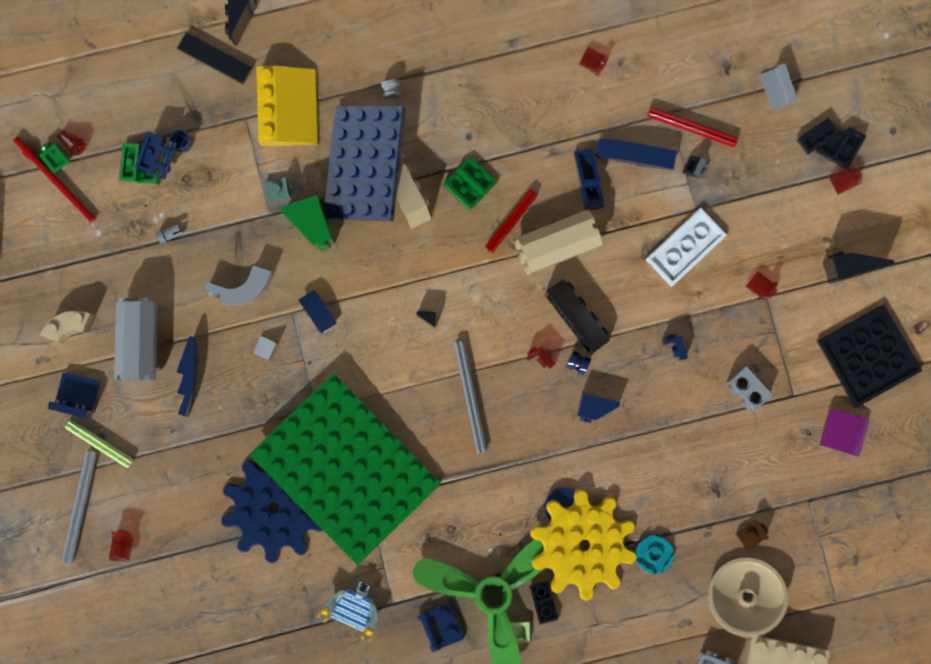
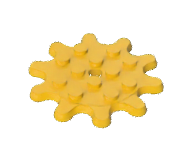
(562, 541)

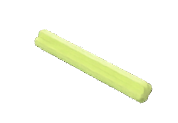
(99, 443)

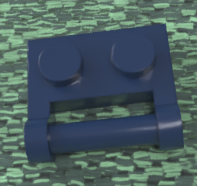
(446, 623)

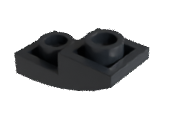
(543, 602)

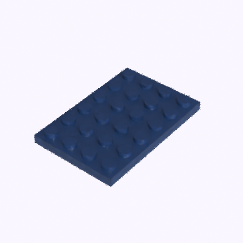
(364, 163)

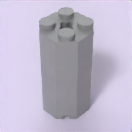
(135, 340)

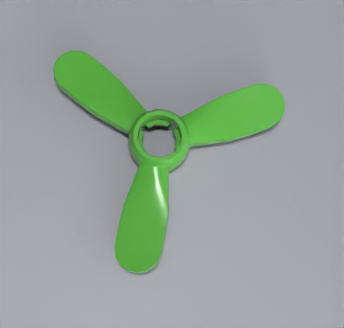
(454, 582)

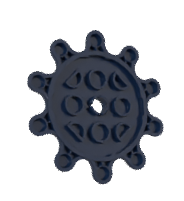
(258, 523)

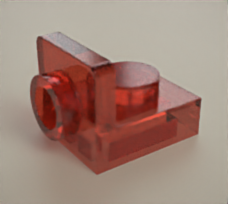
(762, 286)
(544, 359)

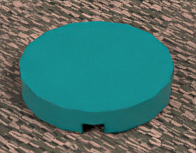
(654, 554)

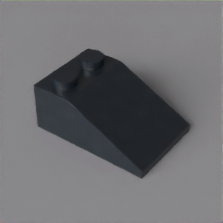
(849, 265)

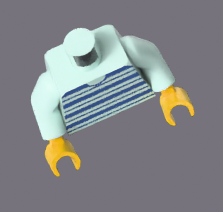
(353, 609)

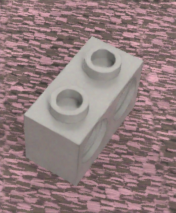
(752, 385)

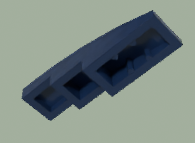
(636, 153)
(189, 368)

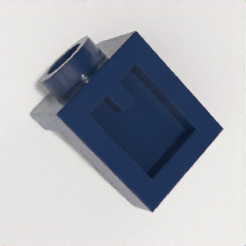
(678, 349)

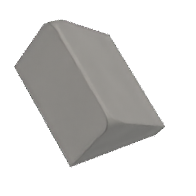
(265, 348)

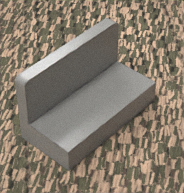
(778, 87)

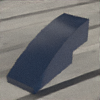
(589, 179)

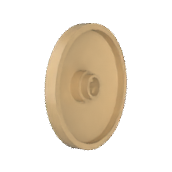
(748, 597)

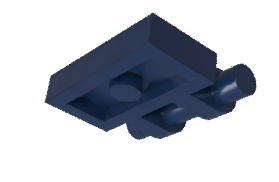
(151, 153)

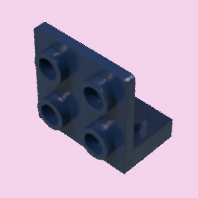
(75, 396)

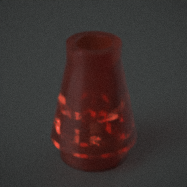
(72, 142)

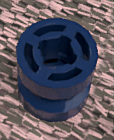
(183, 145)
(574, 361)

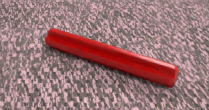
(510, 222)

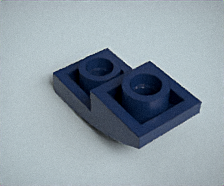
(317, 311)

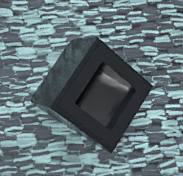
(428, 317)

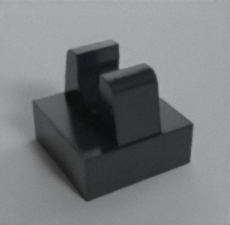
(694, 167)

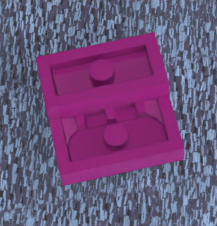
(844, 432)

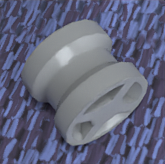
(391, 89)

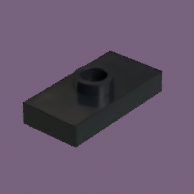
(817, 136)

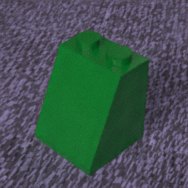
(310, 221)

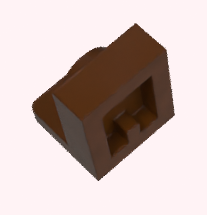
(752, 535)

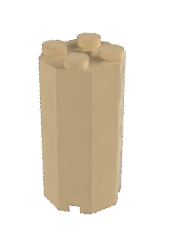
(558, 242)

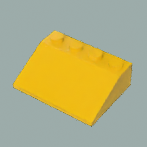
(286, 106)

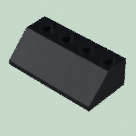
(576, 316)

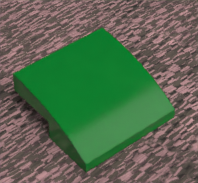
(129, 172)
(470, 183)

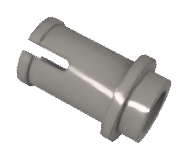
(168, 234)

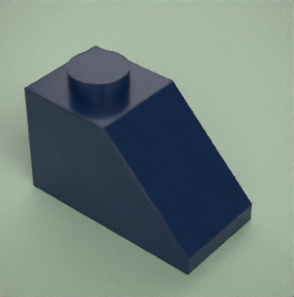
(594, 407)

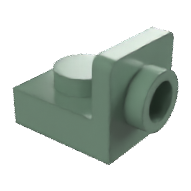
(278, 189)

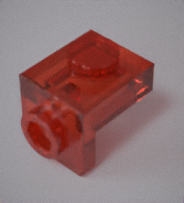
(846, 180)
(121, 545)

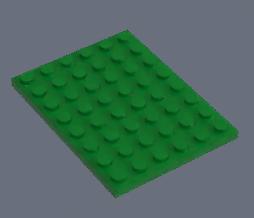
(345, 469)

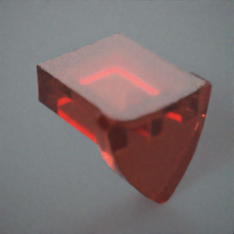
(594, 61)

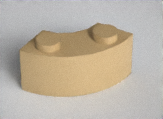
(66, 324)

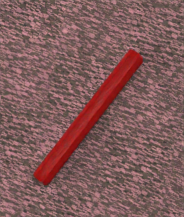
(692, 127)

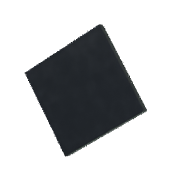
(869, 356)

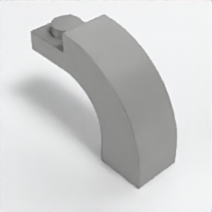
(250, 291)

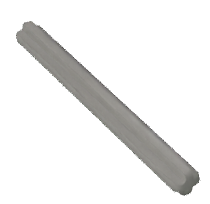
(470, 397)
(79, 507)

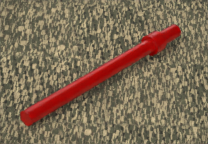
(30, 154)

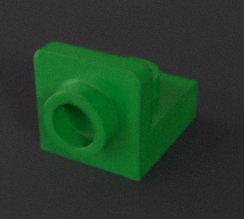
(53, 156)

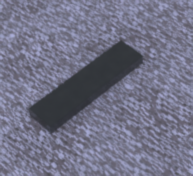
(214, 58)

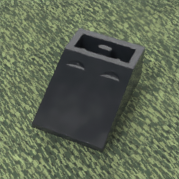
(239, 16)

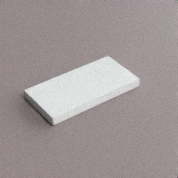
(686, 247)

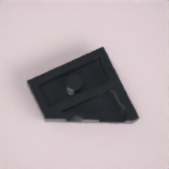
(842, 147)

